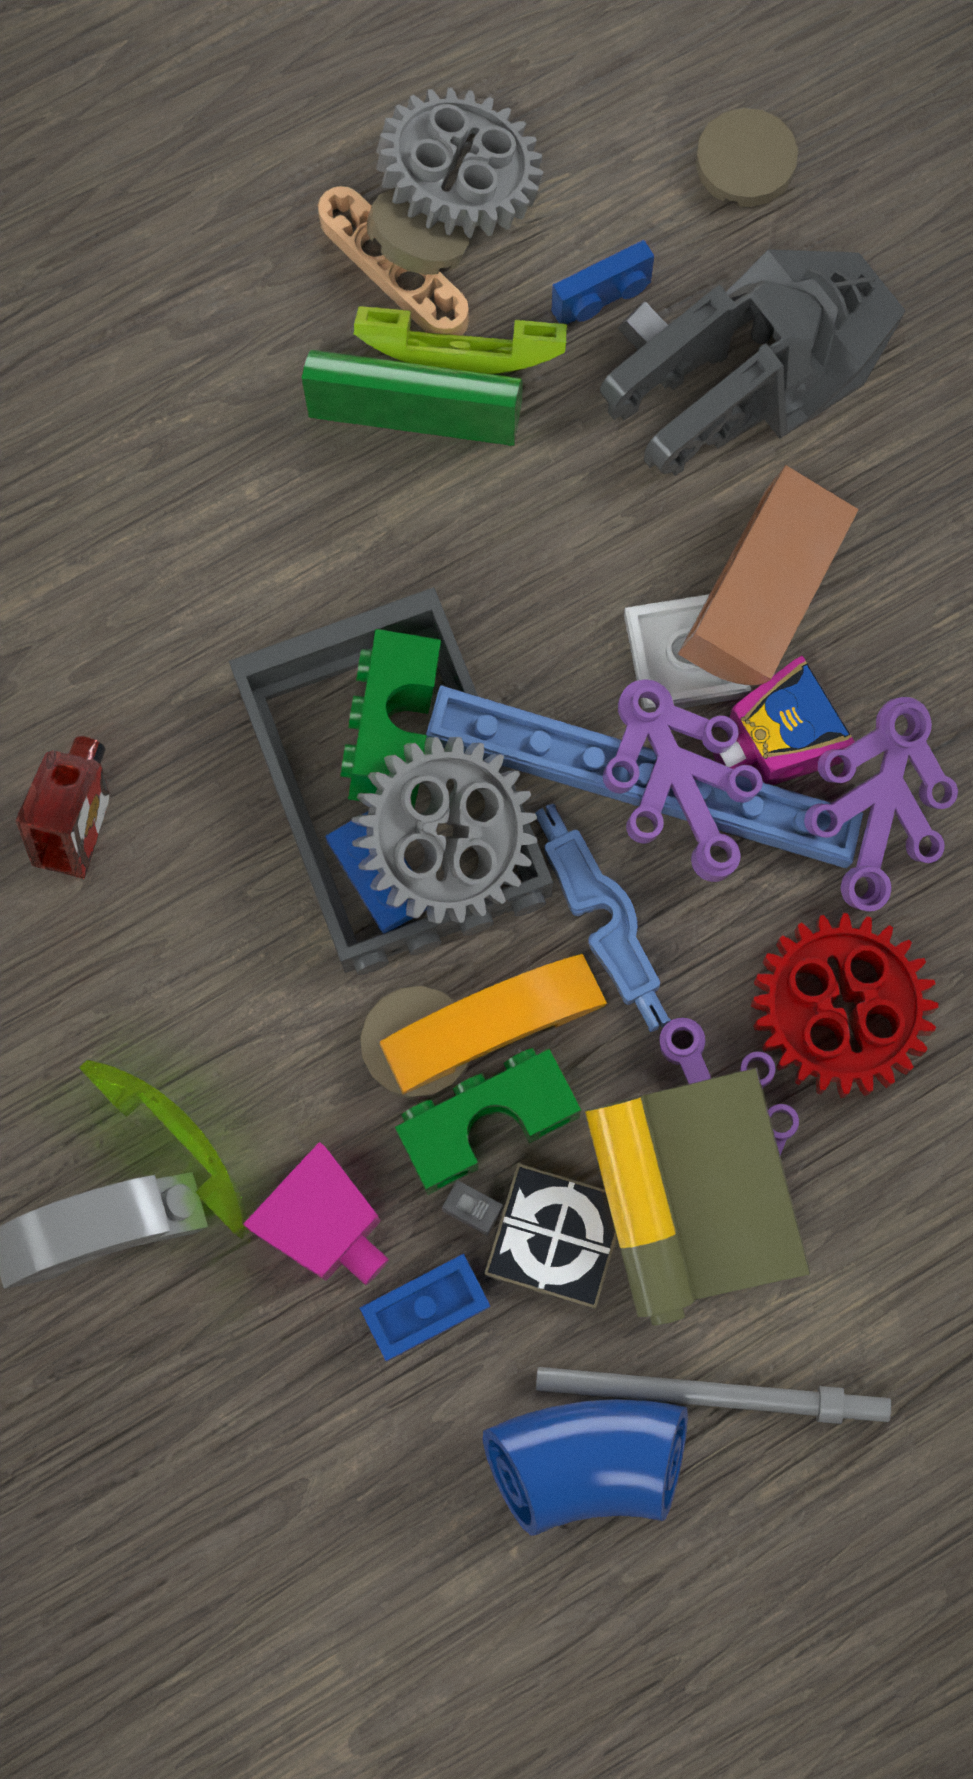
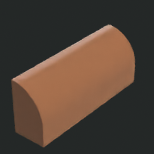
(768, 580)

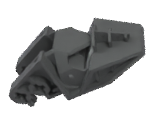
(828, 331)

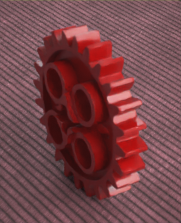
(893, 995)

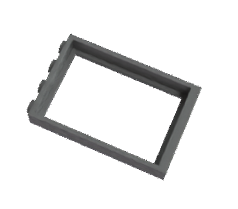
(327, 654)

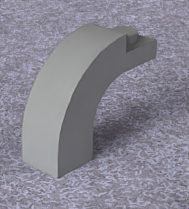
(97, 1224)

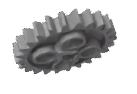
(424, 146)
(395, 824)

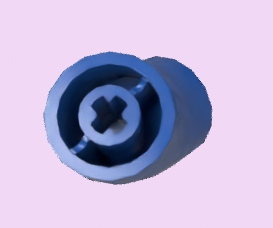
(588, 1461)

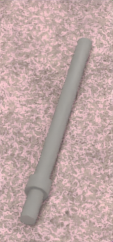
(827, 1404)

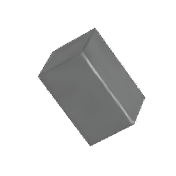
(642, 325)
(472, 1207)

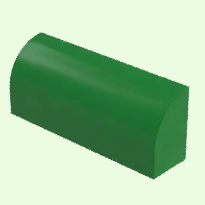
(412, 397)

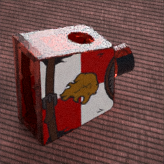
(65, 808)

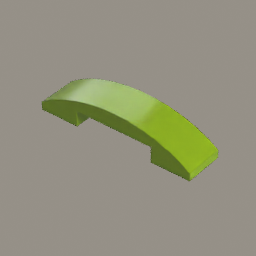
(391, 334)

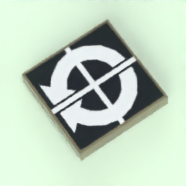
(554, 1237)

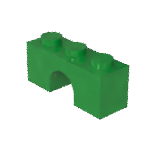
(398, 679)
(528, 1092)

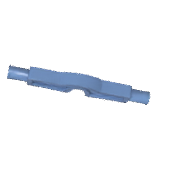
(616, 942)

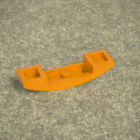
(491, 1021)

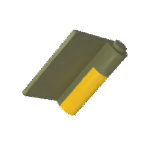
(696, 1193)

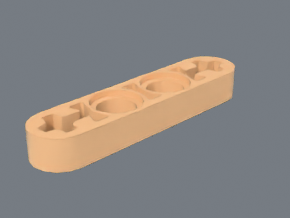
(385, 272)

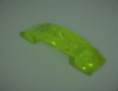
(128, 1092)

